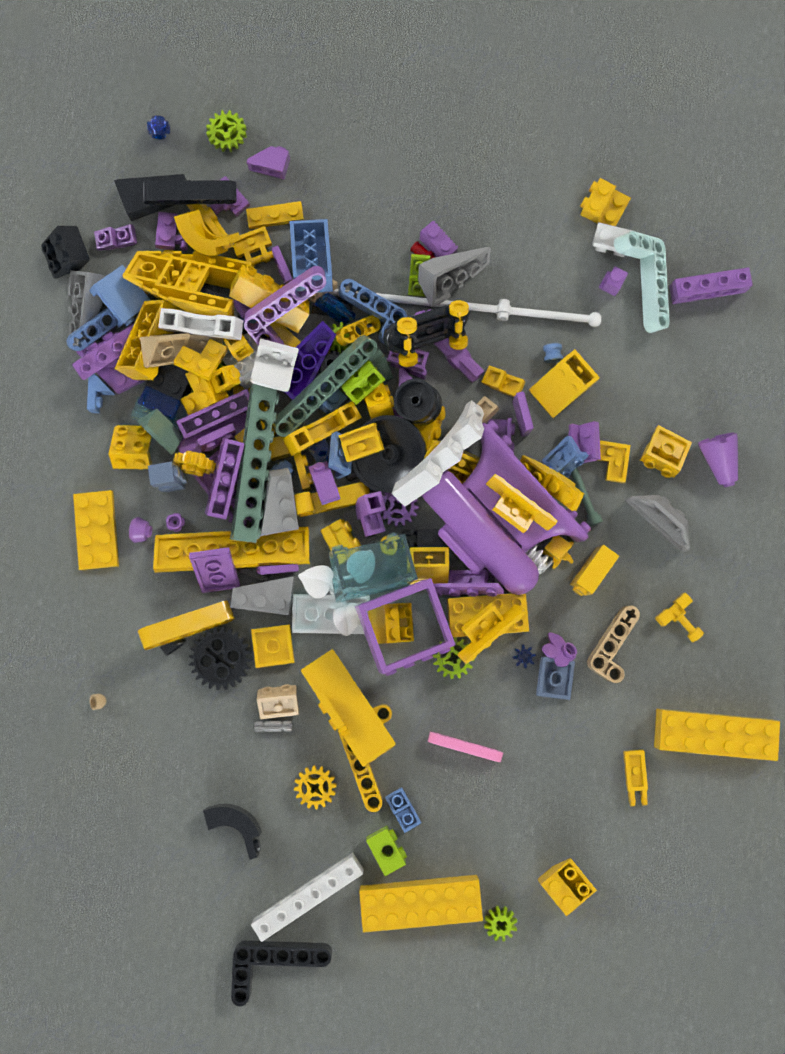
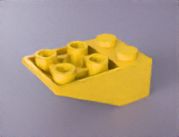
(564, 383)

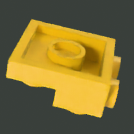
(604, 203)
(666, 452)

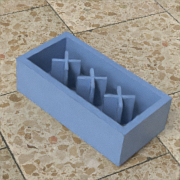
(311, 248)

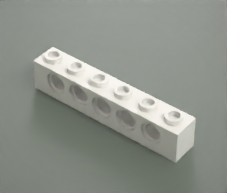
(307, 897)

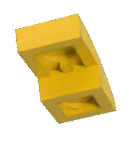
(502, 382)

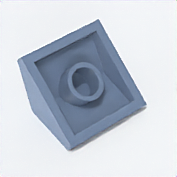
(555, 680)

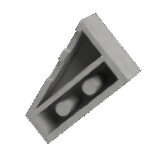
(279, 504)

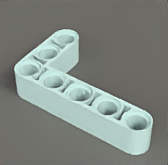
(653, 276)

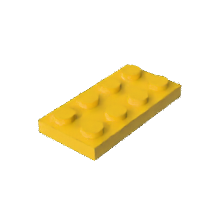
(96, 530)

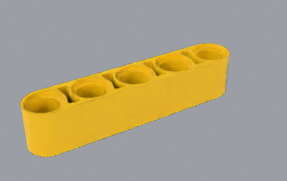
(185, 625)

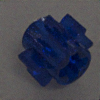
(158, 127)
(520, 652)

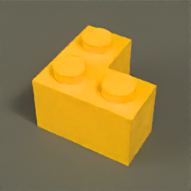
(202, 396)

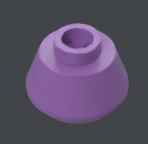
(139, 530)

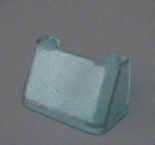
(371, 568)

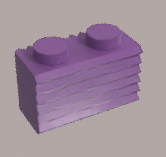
(437, 241)

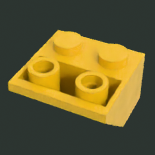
(431, 563)
(392, 623)
(567, 885)

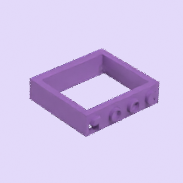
(390, 597)

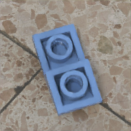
(403, 810)

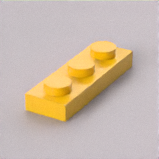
(274, 215)

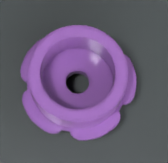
(170, 522)

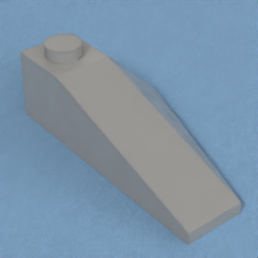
(446, 273)
(84, 304)

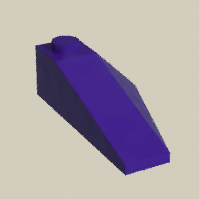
(309, 358)

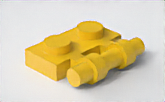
(252, 242)

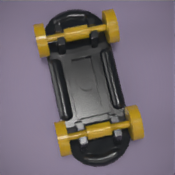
(427, 329)

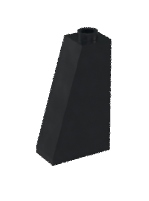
(132, 195)

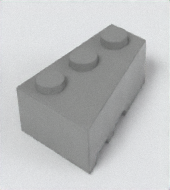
(267, 596)

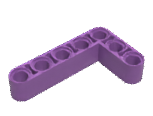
(280, 308)

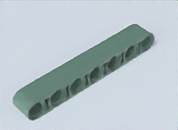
(334, 383)

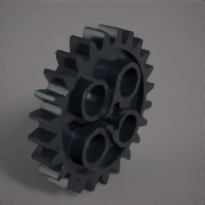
(211, 673)

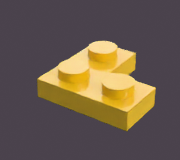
(201, 364)
(617, 457)

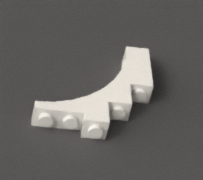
(446, 454)

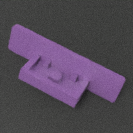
(101, 353)
(212, 437)
(467, 583)

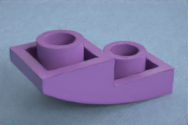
(115, 238)

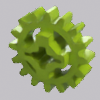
(222, 123)
(456, 666)

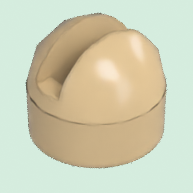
(97, 701)

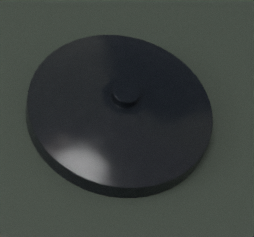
(402, 452)

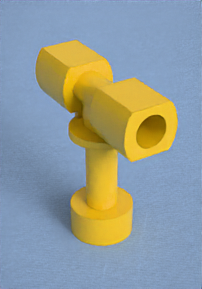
(677, 612)

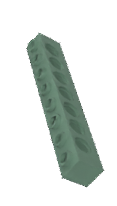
(246, 472)

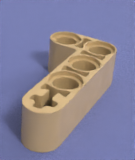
(616, 641)

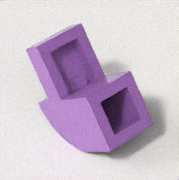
(368, 510)

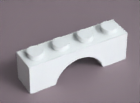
(202, 325)

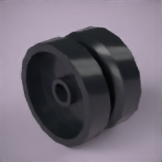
(417, 402)

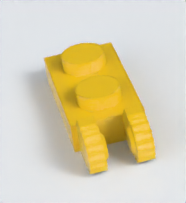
(636, 775)

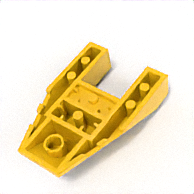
(182, 276)

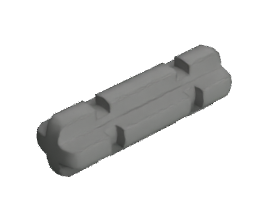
(273, 726)

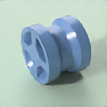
(552, 353)

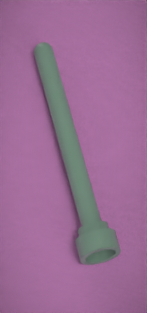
(592, 517)

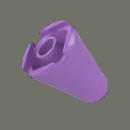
(722, 457)

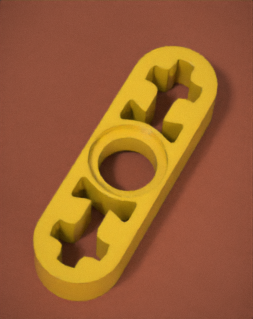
(353, 334)

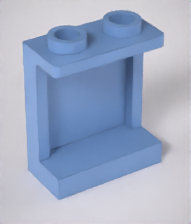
(120, 296)

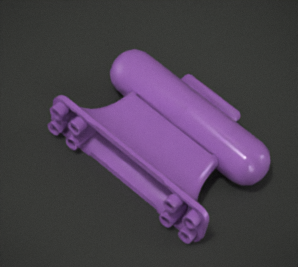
(483, 536)

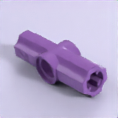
(460, 360)

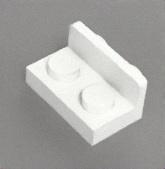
(605, 237)

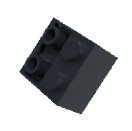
(65, 251)

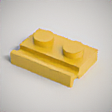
(361, 442)

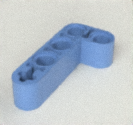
(370, 307)

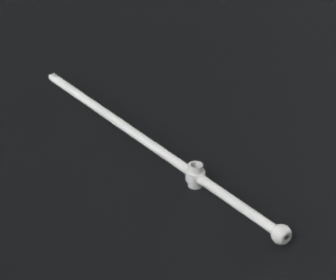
(502, 310)

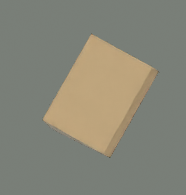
(162, 349)

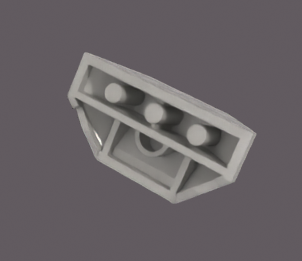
(663, 518)

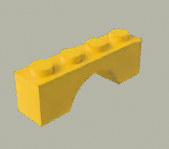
(322, 428)

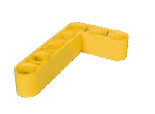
(366, 772)

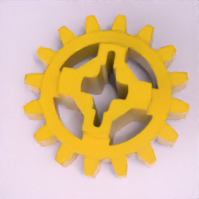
(194, 463)
(322, 792)

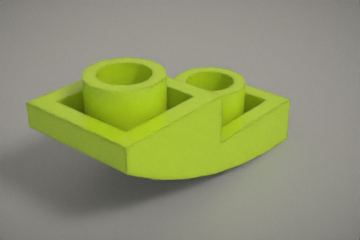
(414, 285)

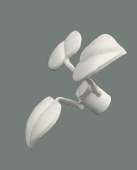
(317, 583)

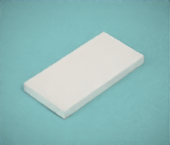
(316, 614)

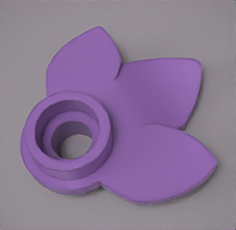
(559, 650)

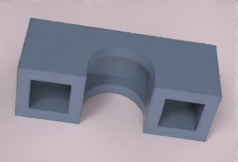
(167, 477)

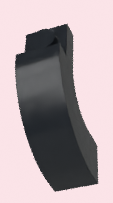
(238, 818)

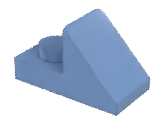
(96, 388)

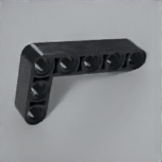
(273, 959)

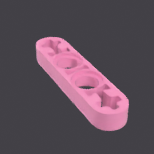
(464, 746)

